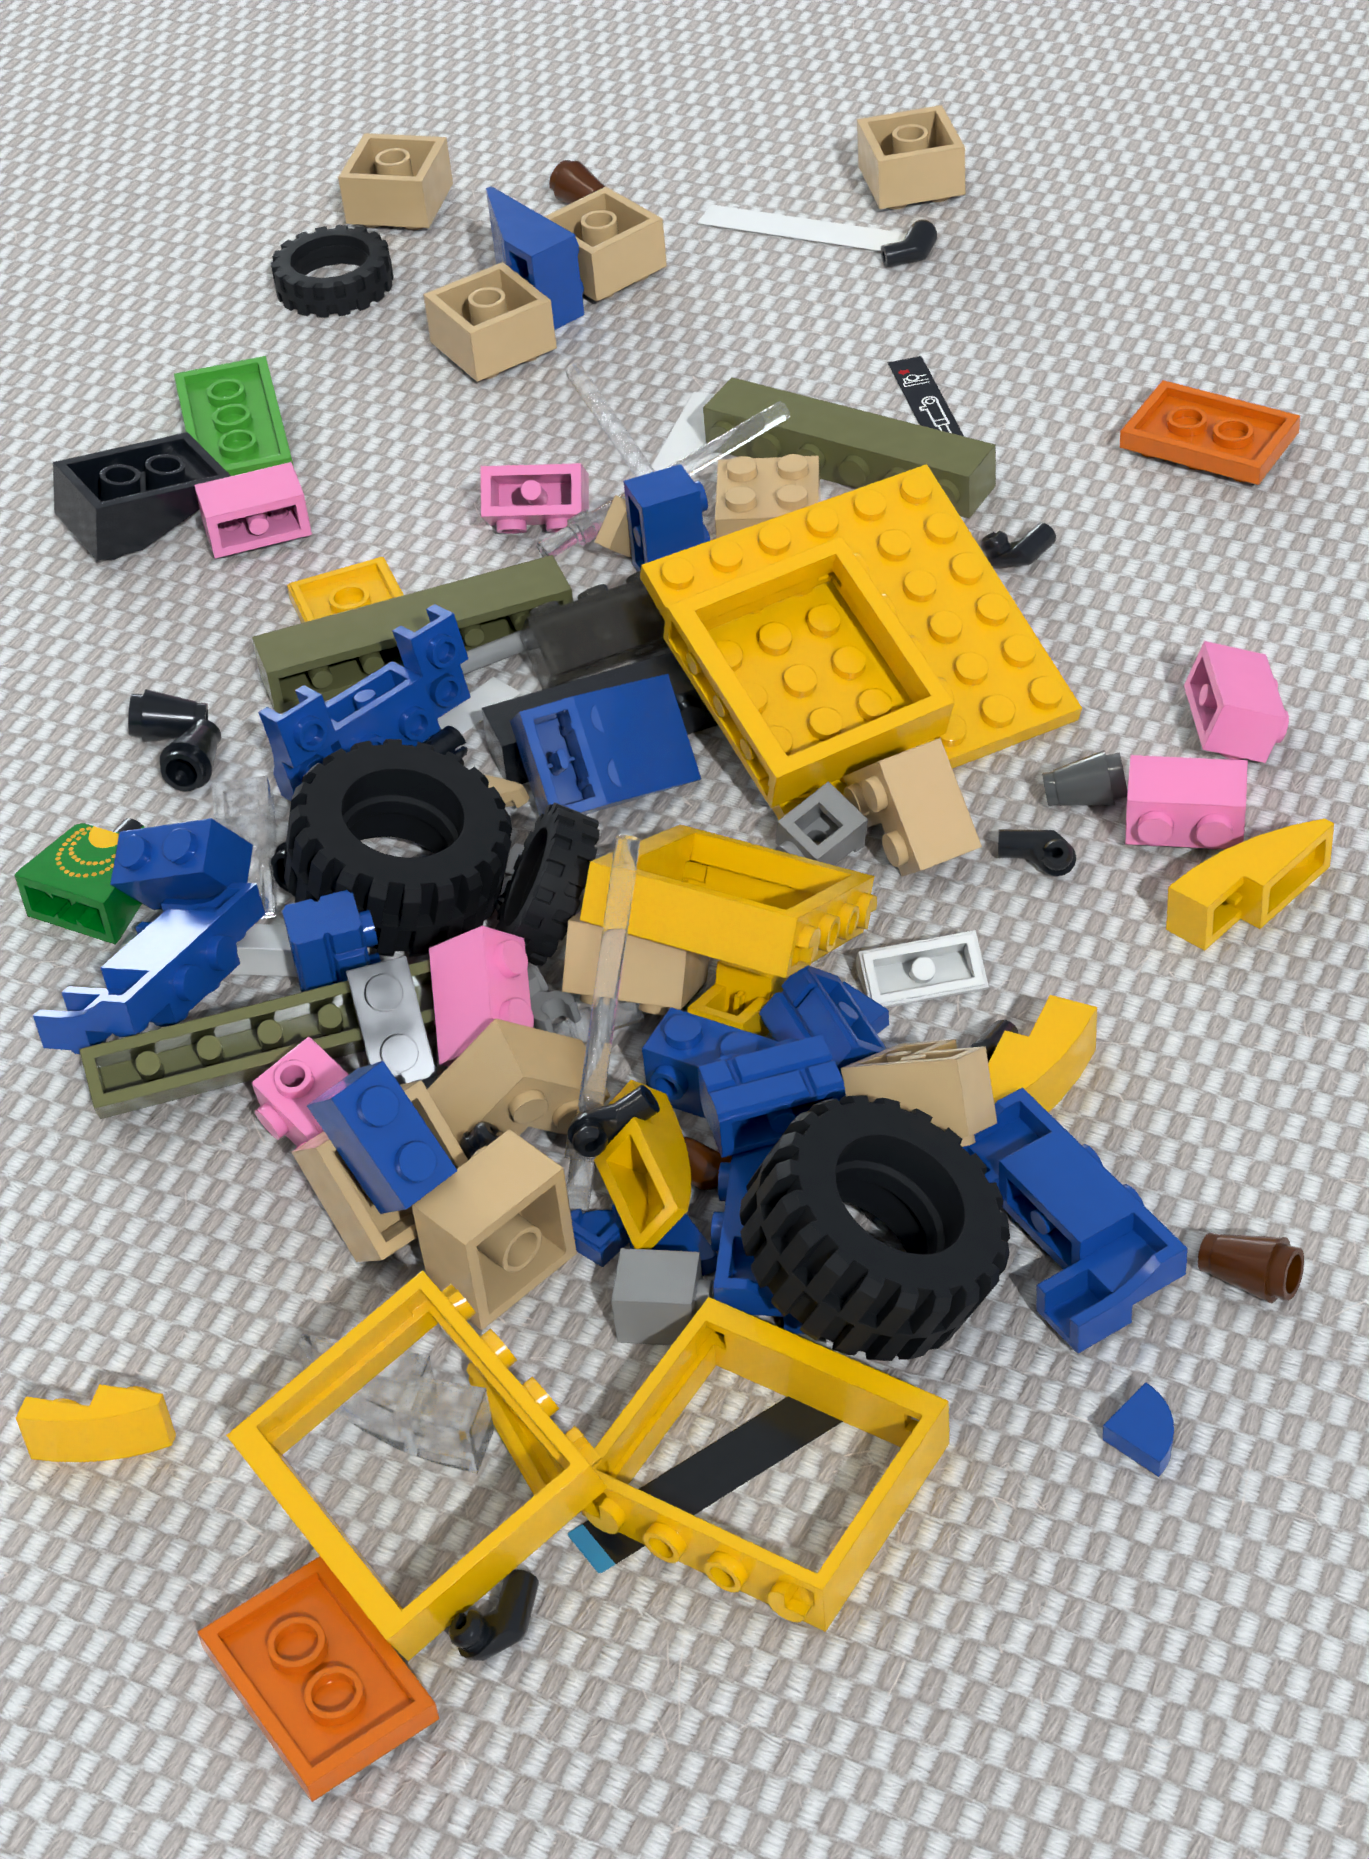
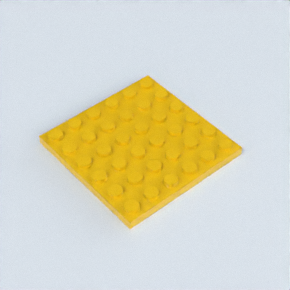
(816, 665)

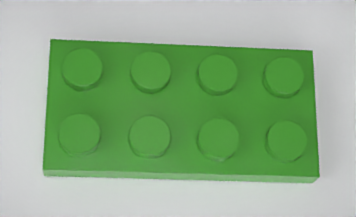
(234, 414)

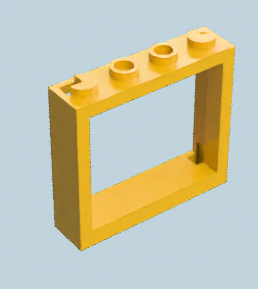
(773, 772)
(736, 900)
(796, 1370)
(342, 1373)

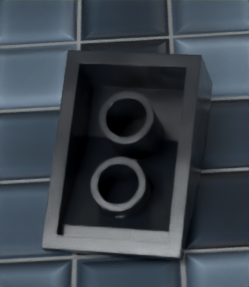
(131, 493)

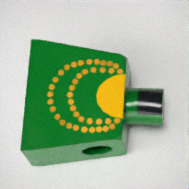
(72, 883)

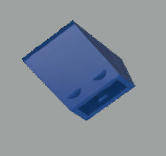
(539, 253)
(605, 746)

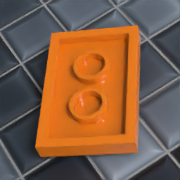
(1210, 432)
(317, 1677)

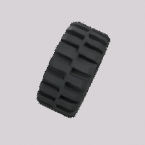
(409, 797)
(839, 1274)

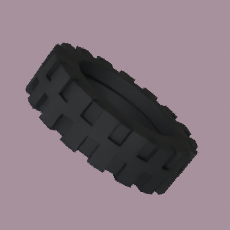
(334, 293)
(549, 880)

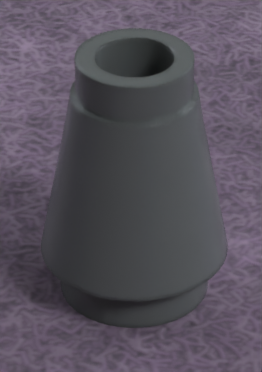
(1087, 781)

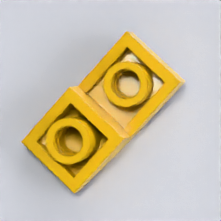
(112, 1427)

